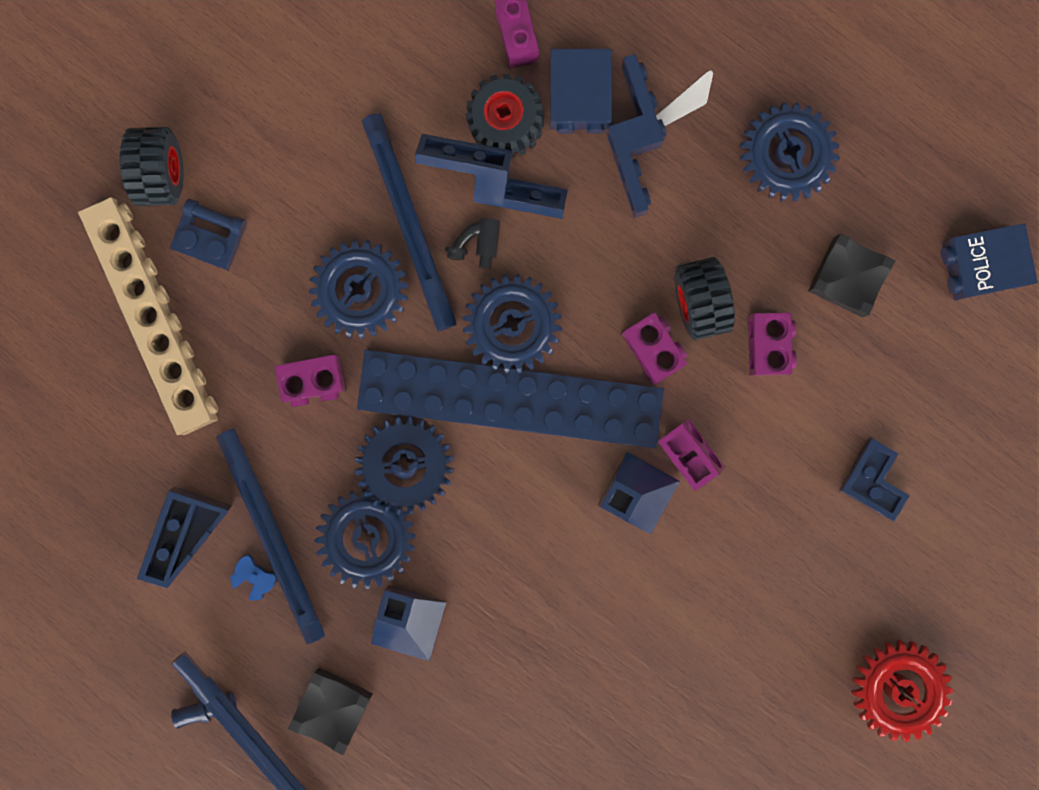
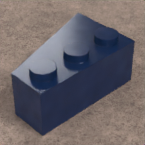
(179, 533)

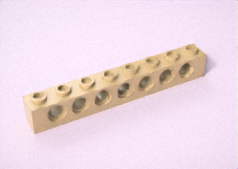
(99, 222)

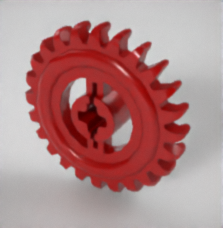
(879, 673)

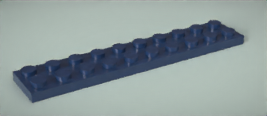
(510, 400)

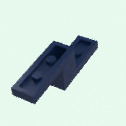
(636, 135)
(492, 175)

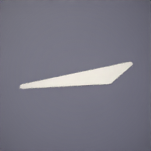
(688, 101)

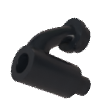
(487, 242)

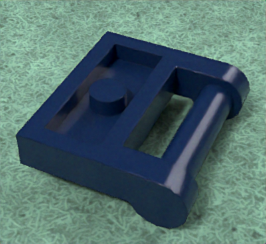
(206, 244)

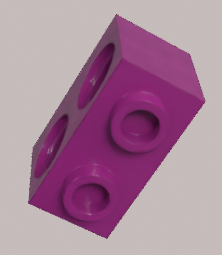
(517, 32)
(762, 344)
(647, 353)
(310, 373)
(692, 455)

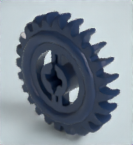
(801, 178)
(379, 267)
(539, 311)
(374, 470)
(374, 567)

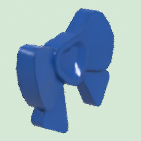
(262, 580)

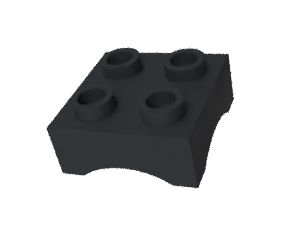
(851, 276)
(330, 710)

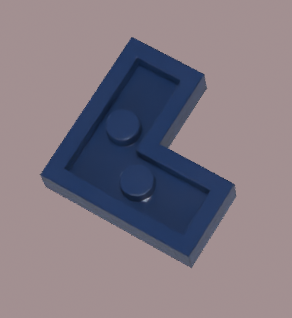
(867, 483)

